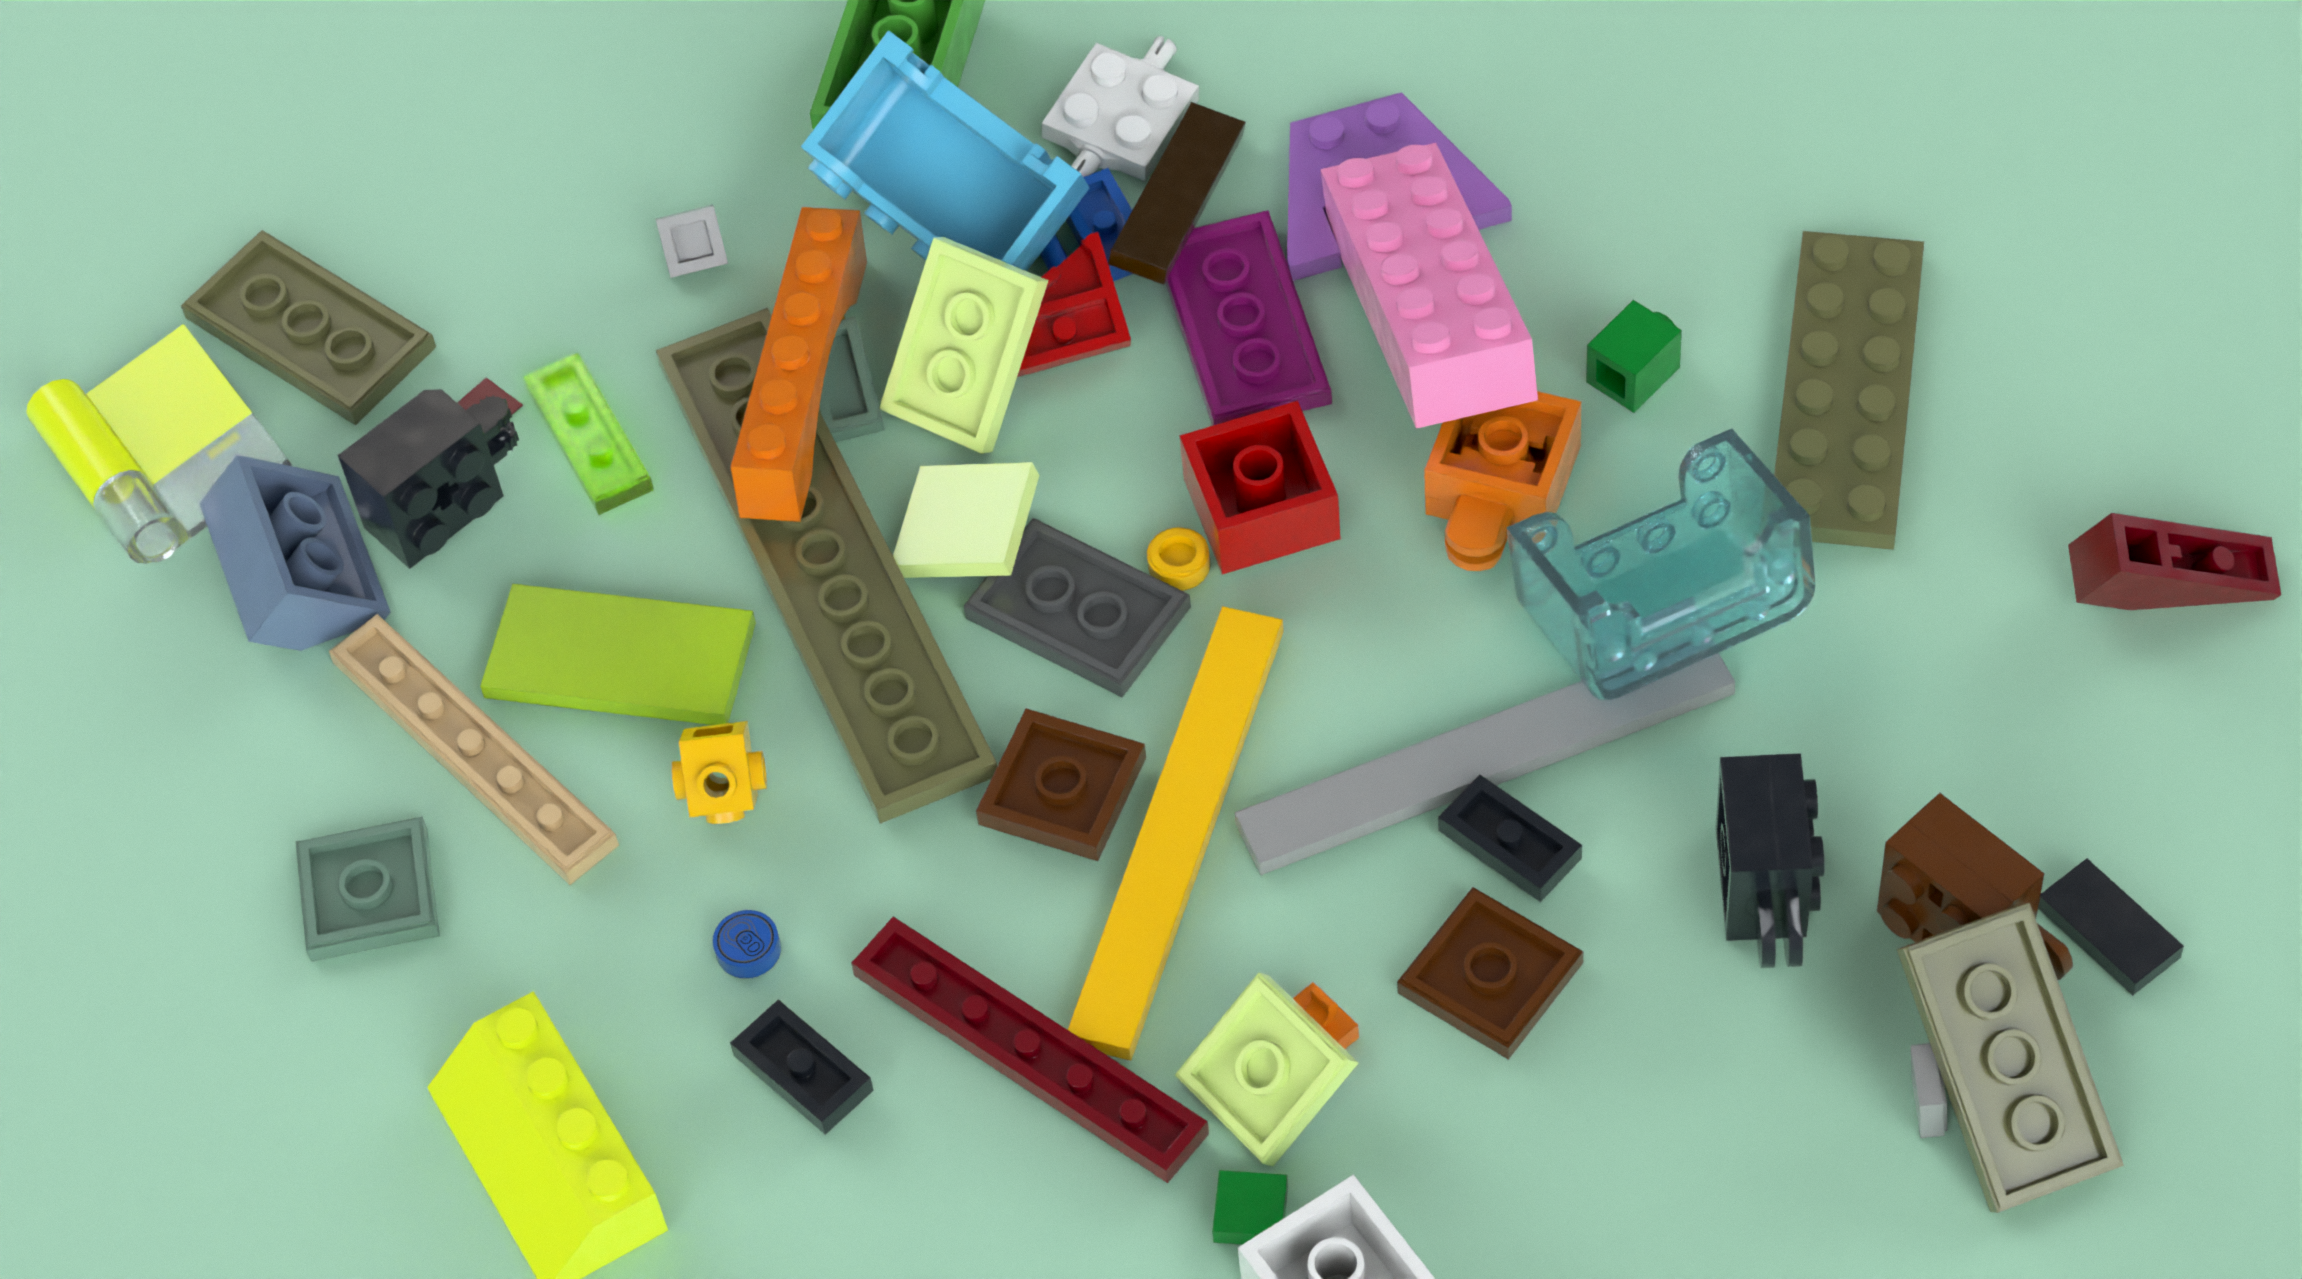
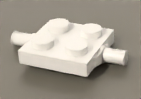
(1120, 110)

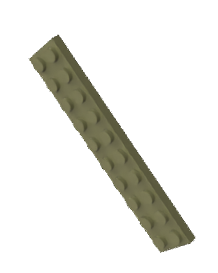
(838, 594)

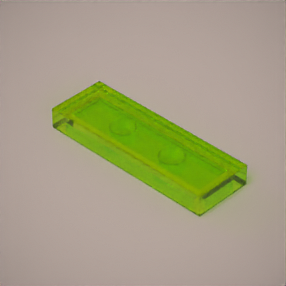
(588, 433)

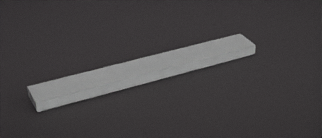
(1445, 765)

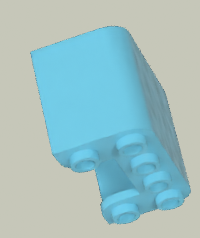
(939, 161)

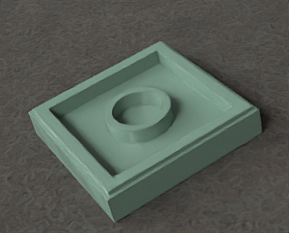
(367, 889)

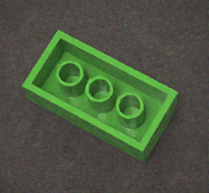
(935, 29)

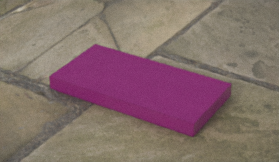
(1245, 321)

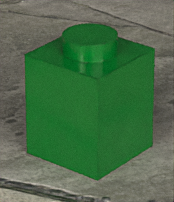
(1634, 355)

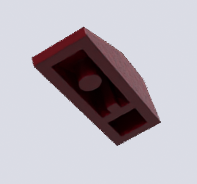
(2170, 564)

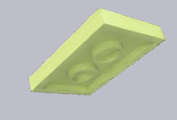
(963, 344)

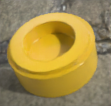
(1179, 558)

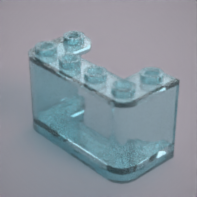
(1673, 581)

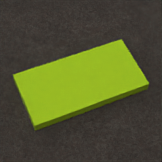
(618, 654)

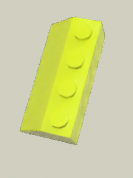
(544, 1145)

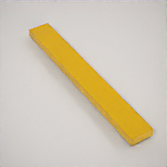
(1175, 833)

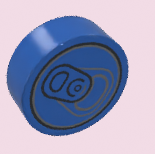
(746, 944)

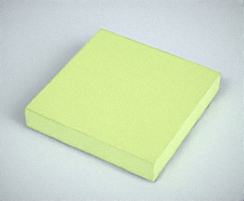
(965, 520)
(1266, 1069)

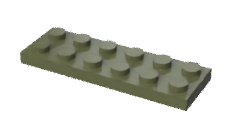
(1849, 384)

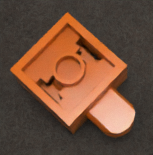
(1499, 472)

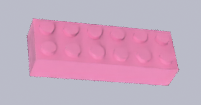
(1429, 285)

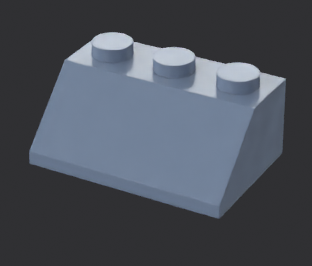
(291, 554)

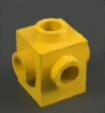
(721, 750)

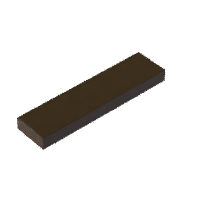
(1177, 193)

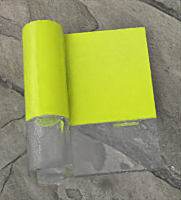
(151, 442)

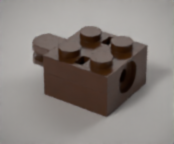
(1953, 871)

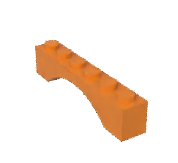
(780, 422)

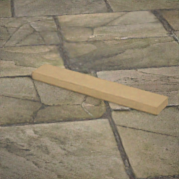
(474, 749)

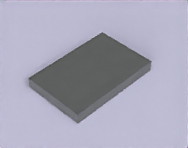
(1079, 608)

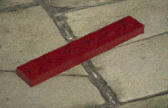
(1031, 1049)

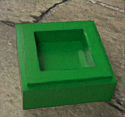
(1247, 1205)

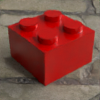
(1260, 487)

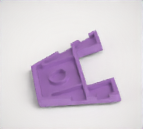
(1366, 132)

